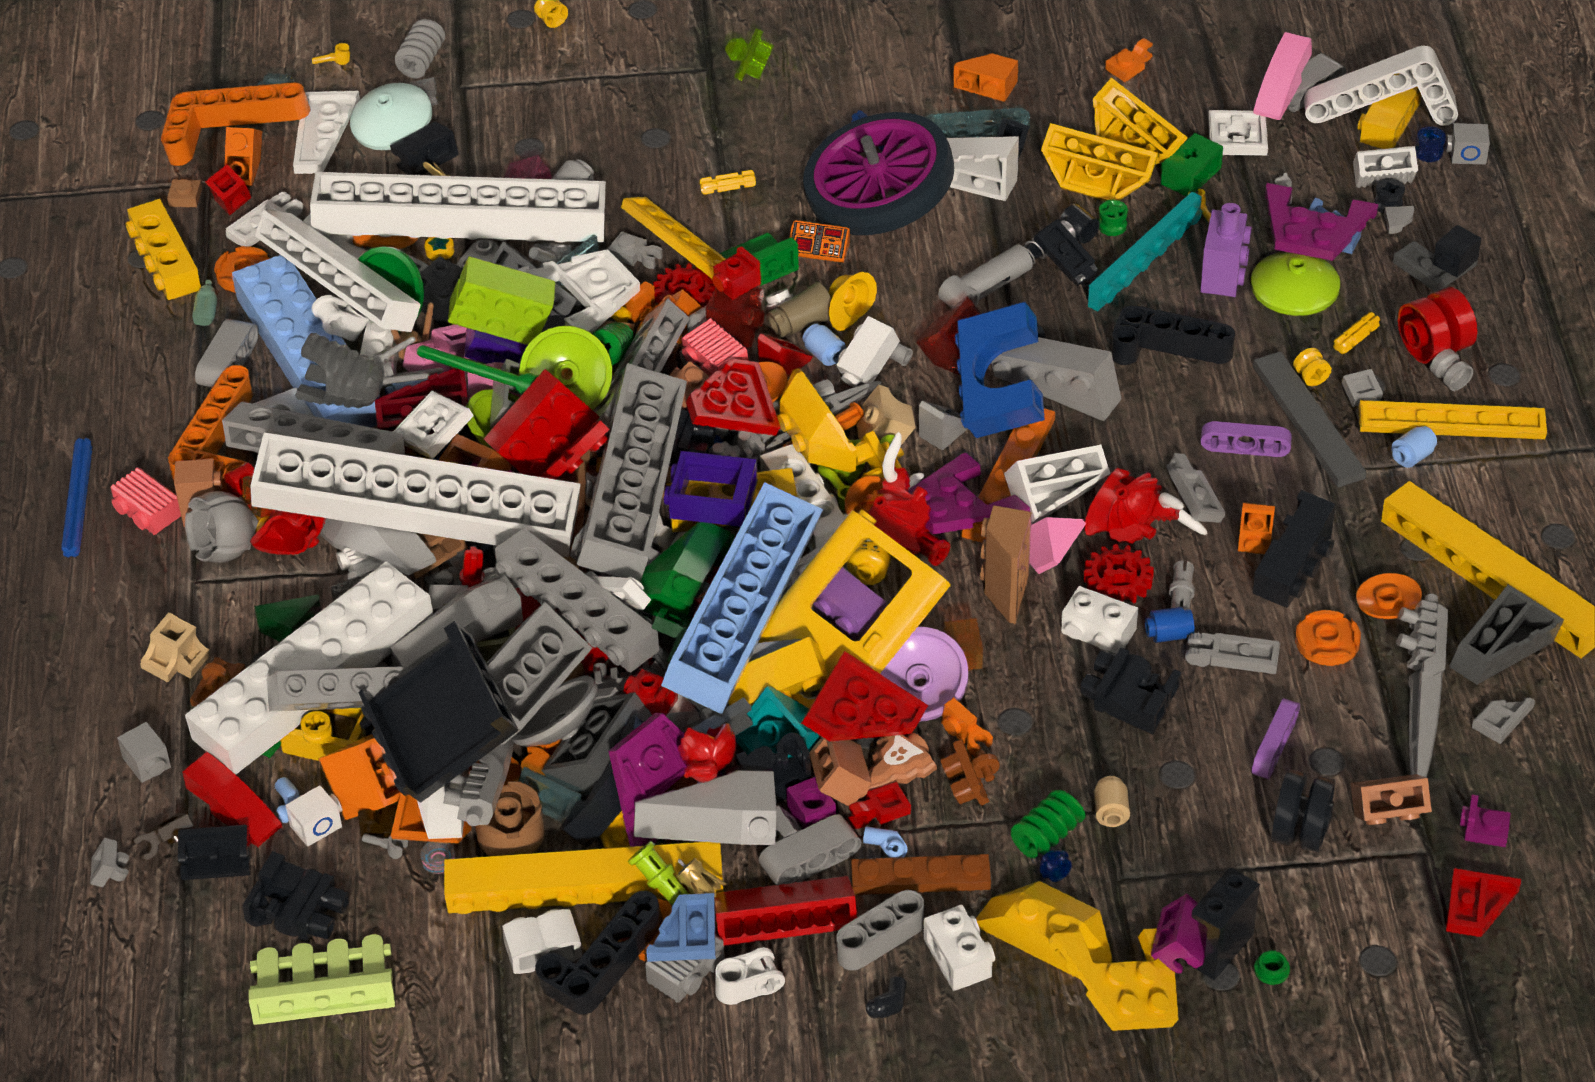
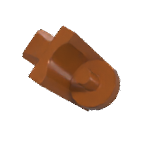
(214, 677)
(962, 763)

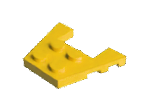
(1123, 992)

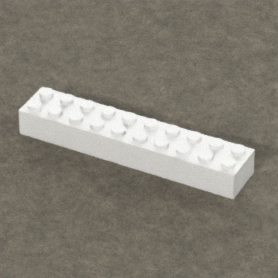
(457, 207)
(411, 493)

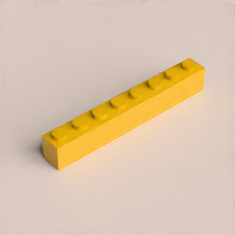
(1487, 561)
(562, 877)

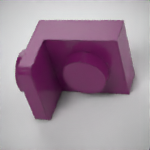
(1485, 824)

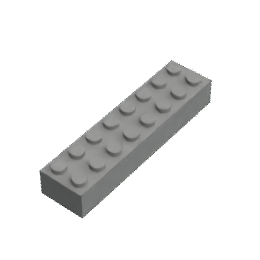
(632, 473)

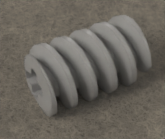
(419, 48)

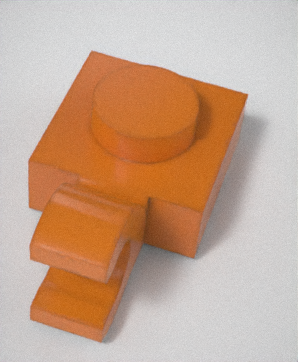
(1127, 63)
(962, 724)

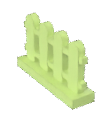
(321, 996)

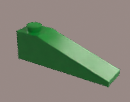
(683, 569)

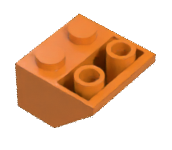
(360, 777)

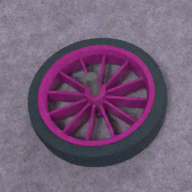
(879, 173)

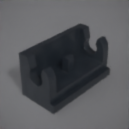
(428, 145)
(214, 852)

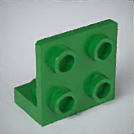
(774, 257)

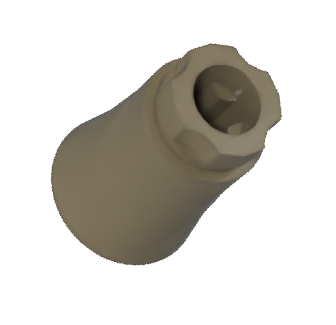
(801, 311)

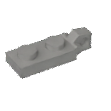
(1195, 490)

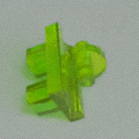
(753, 55)

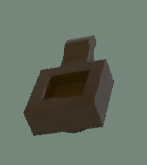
(375, 823)
(162, 832)

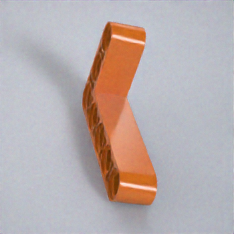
(227, 107)
(205, 431)

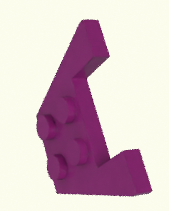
(1310, 231)
(954, 504)
(646, 766)

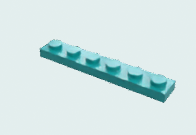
(1144, 251)

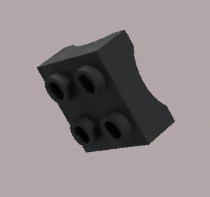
(438, 284)

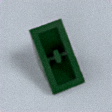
(286, 616)

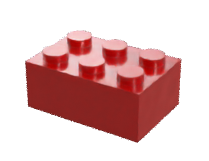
(540, 425)

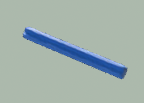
(76, 497)

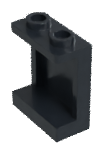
(1230, 918)

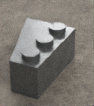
(1505, 635)

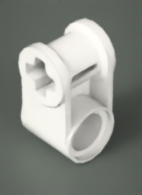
(339, 317)
(747, 976)

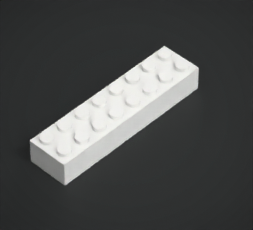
(346, 634)

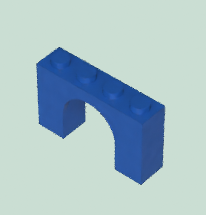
(980, 342)

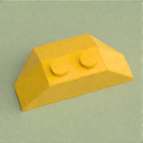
(1130, 121)
(1096, 164)
(814, 426)
(1036, 912)

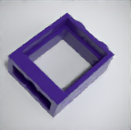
(481, 347)
(713, 469)

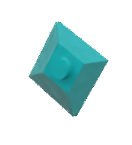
(773, 718)

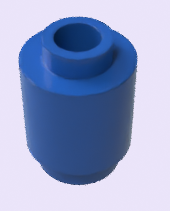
(1169, 624)

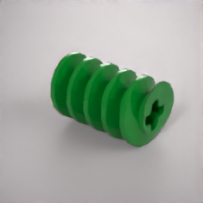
(618, 336)
(1047, 823)

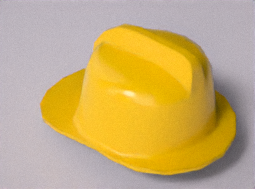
(851, 298)

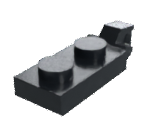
(1067, 254)

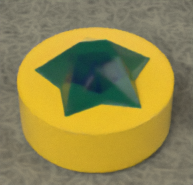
(438, 247)

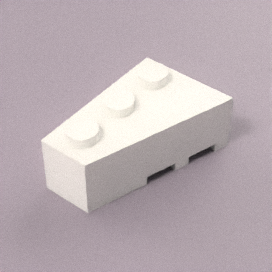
(985, 165)
(1056, 479)

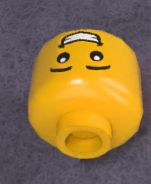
(869, 561)

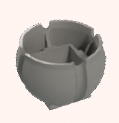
(219, 526)

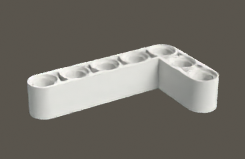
(1384, 86)

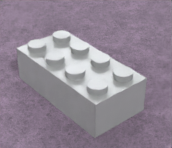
(535, 662)

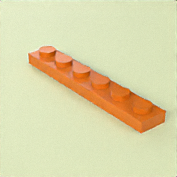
(1021, 445)

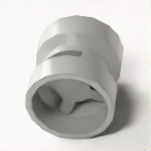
(1451, 369)

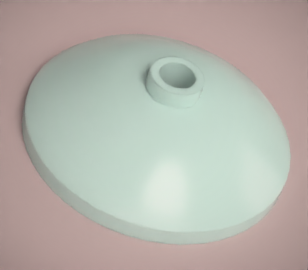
(390, 115)

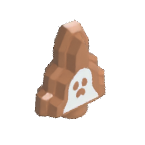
(900, 760)

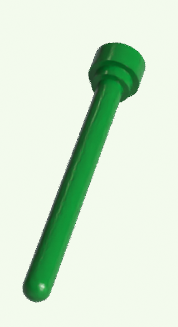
(520, 382)

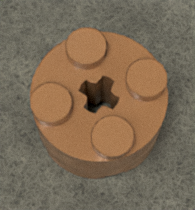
(516, 823)

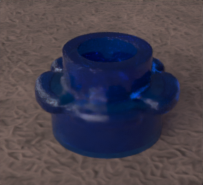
(1055, 865)

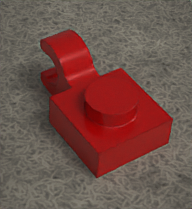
(883, 803)

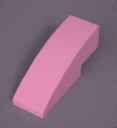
(1283, 76)
(446, 339)

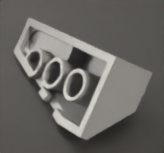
(398, 547)
(480, 610)
(724, 810)

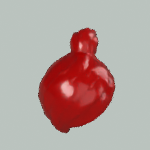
(707, 752)

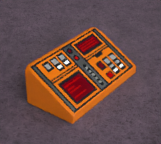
(821, 240)

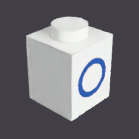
(314, 815)

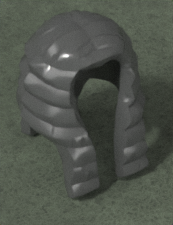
(348, 376)

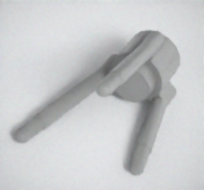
(388, 369)

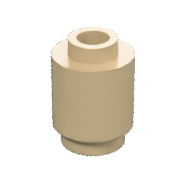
(1111, 802)

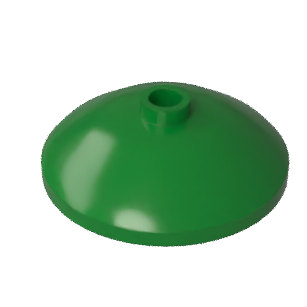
(397, 269)

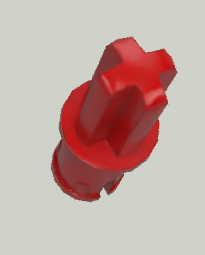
(472, 567)

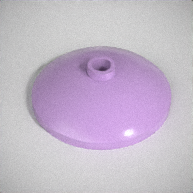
(936, 659)

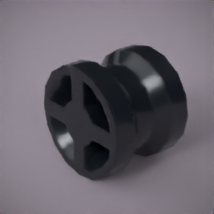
(1389, 194)

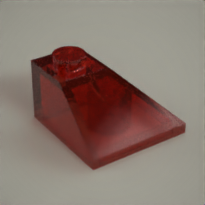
(939, 338)

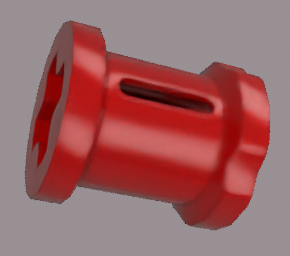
(932, 547)

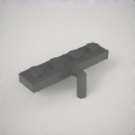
(564, 301)

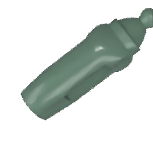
(205, 305)

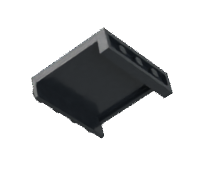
(439, 717)

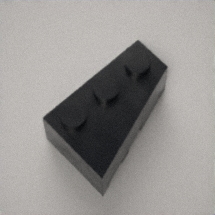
(1297, 552)

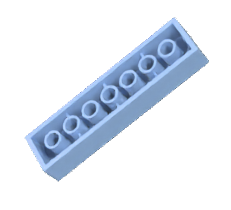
(282, 310)
(741, 598)

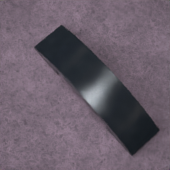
(593, 816)

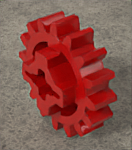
(688, 279)
(1119, 573)

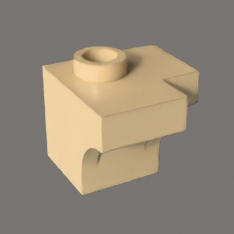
(885, 415)
(174, 649)

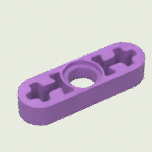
(1237, 430)
(1275, 738)

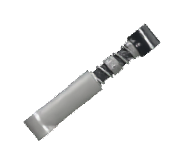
(1013, 261)

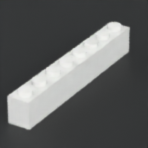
(338, 271)

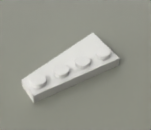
(322, 129)

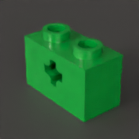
(1192, 165)

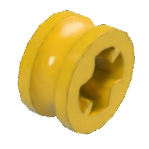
(308, 724)

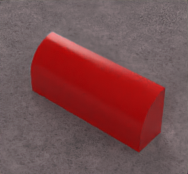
(784, 910)

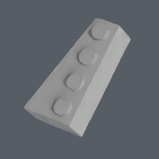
(1064, 373)

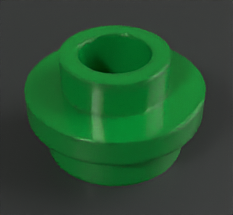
(1272, 960)

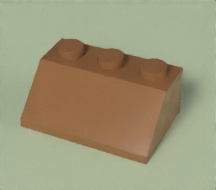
(1006, 558)

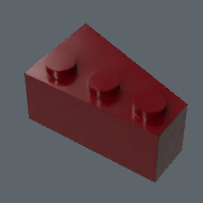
(397, 405)

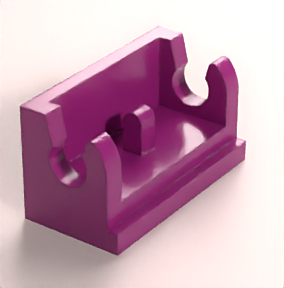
(1180, 935)

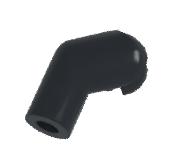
(890, 1002)

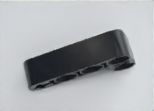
(1170, 333)
(636, 919)

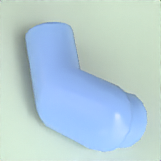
(288, 793)
(889, 841)

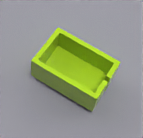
(501, 301)

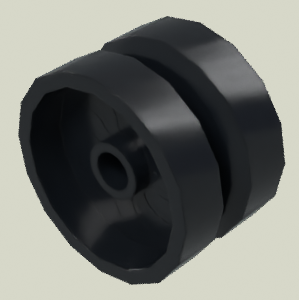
(1309, 811)

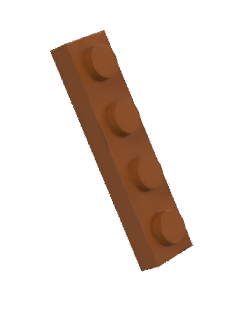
(921, 874)

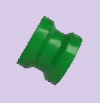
(1113, 217)

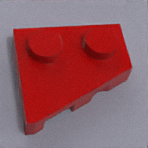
(1478, 900)

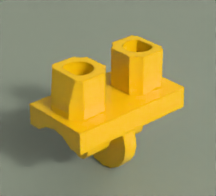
(873, 452)

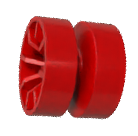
(1437, 324)

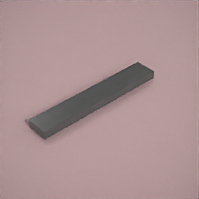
(1309, 419)

